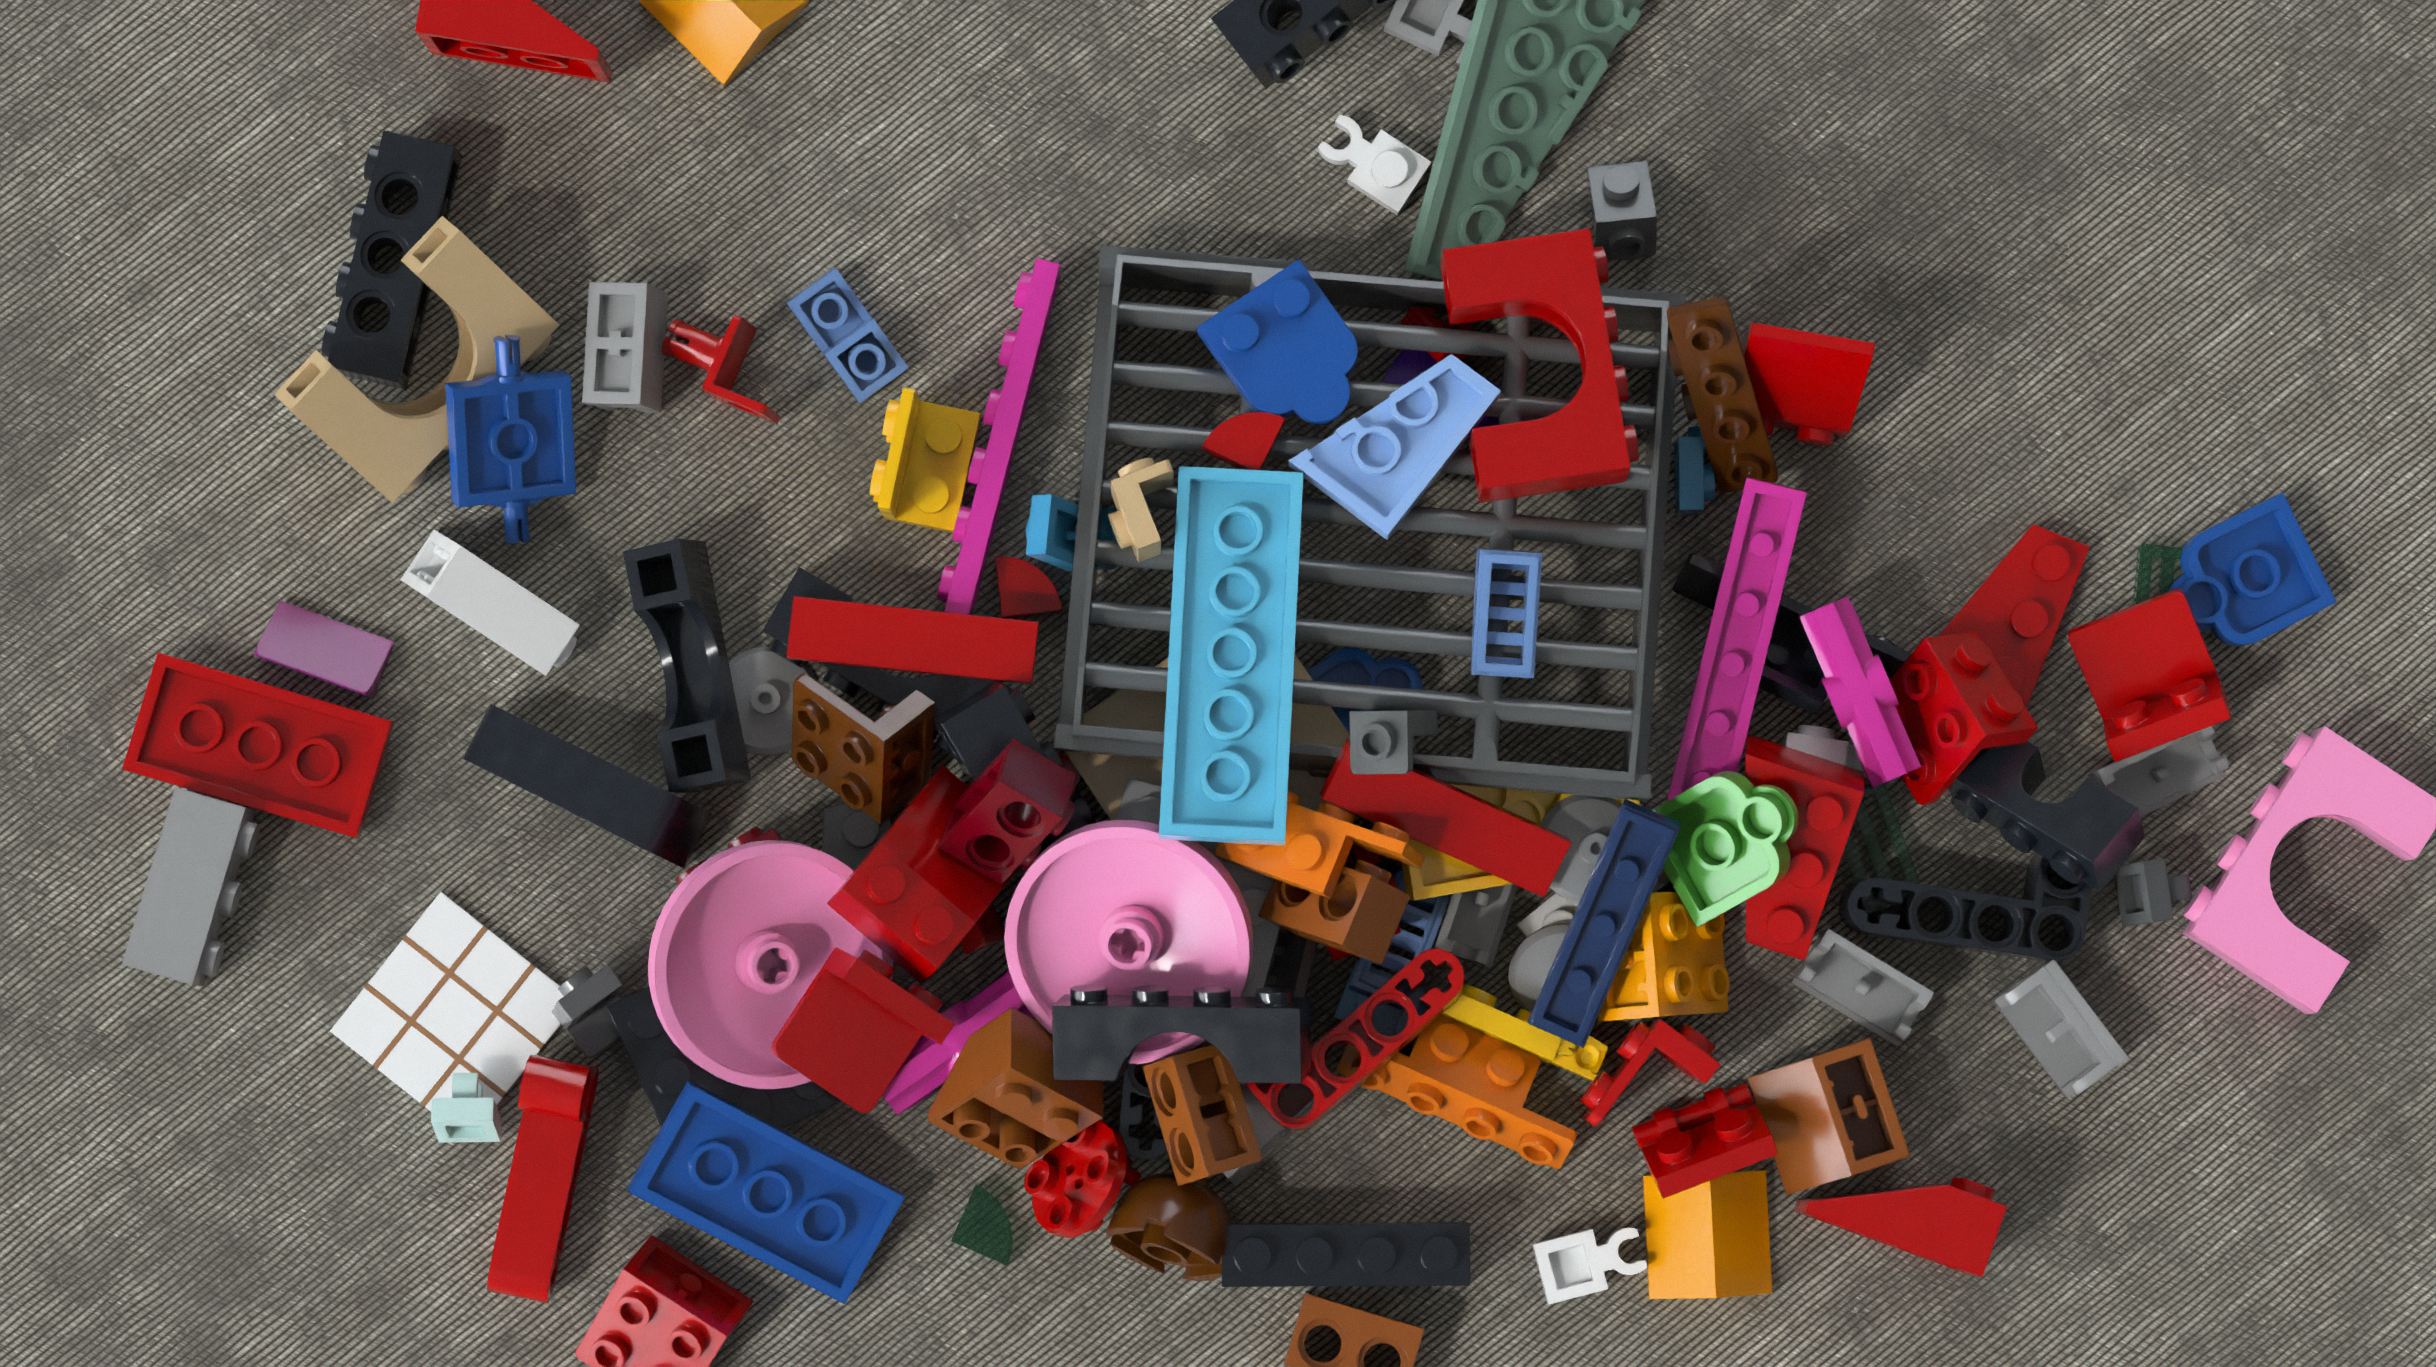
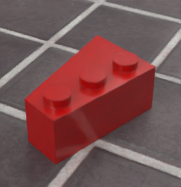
(1827, 804)

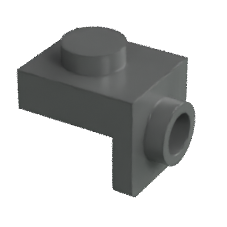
(1623, 210)
(584, 1009)

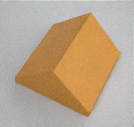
(724, 32)
(1709, 1238)

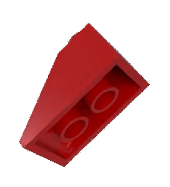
(508, 35)
(1806, 380)
(910, 892)
(1932, 1221)

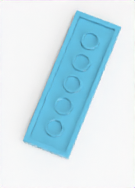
(1231, 656)

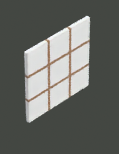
(449, 1006)

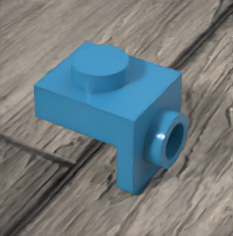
(1053, 531)

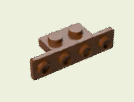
(1720, 392)

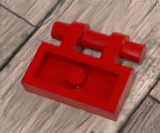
(1704, 1139)

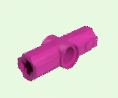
(1860, 691)
(931, 1062)

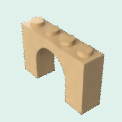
(397, 441)

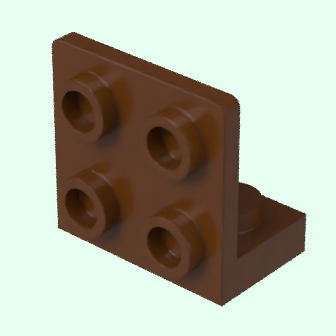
(864, 761)

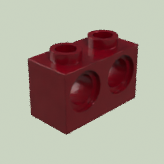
(1009, 812)

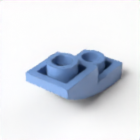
(847, 335)

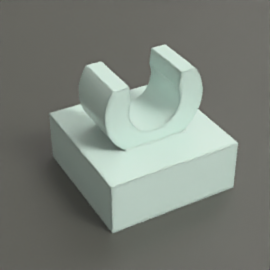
(466, 1114)

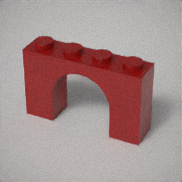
(1559, 283)

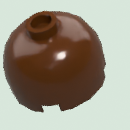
(1172, 1226)

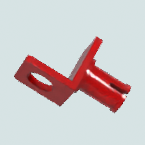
(720, 358)

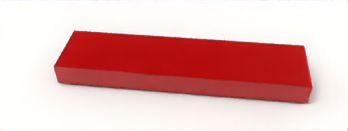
(912, 640)
(1451, 822)

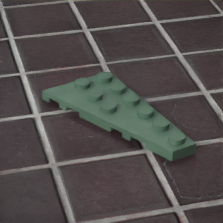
(1512, 100)

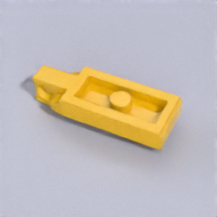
(1477, 1011)

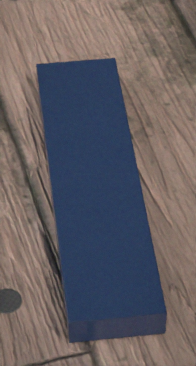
(1604, 923)

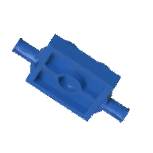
(511, 438)

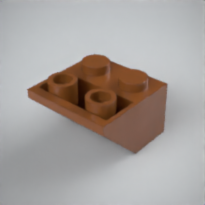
(1007, 1096)
(1829, 1116)

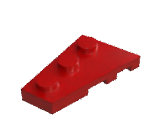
(2023, 604)

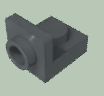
(1385, 739)

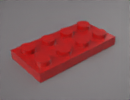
(258, 745)

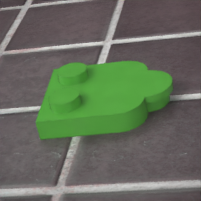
(1728, 842)

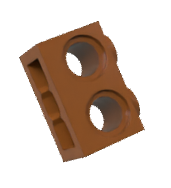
(1355, 919)
(1201, 1114)
(1357, 1331)

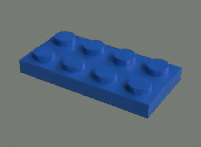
(766, 1192)

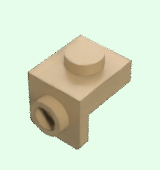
(1133, 520)

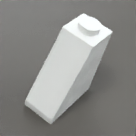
(491, 603)

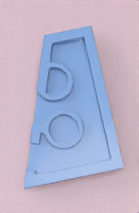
(1399, 447)

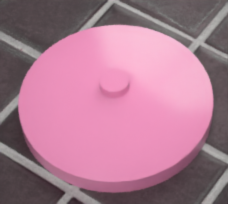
(1124, 915)
(741, 953)

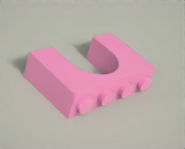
(2239, 913)

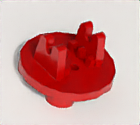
(1080, 1181)

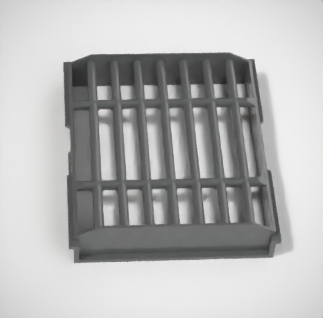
(1236, 277)

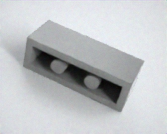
(191, 888)

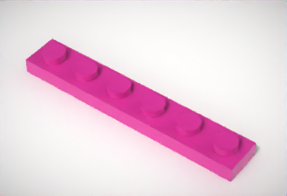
(1005, 414)
(1739, 633)

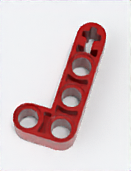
(1372, 1046)
(542, 1177)

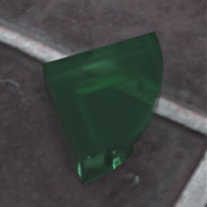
(985, 1227)

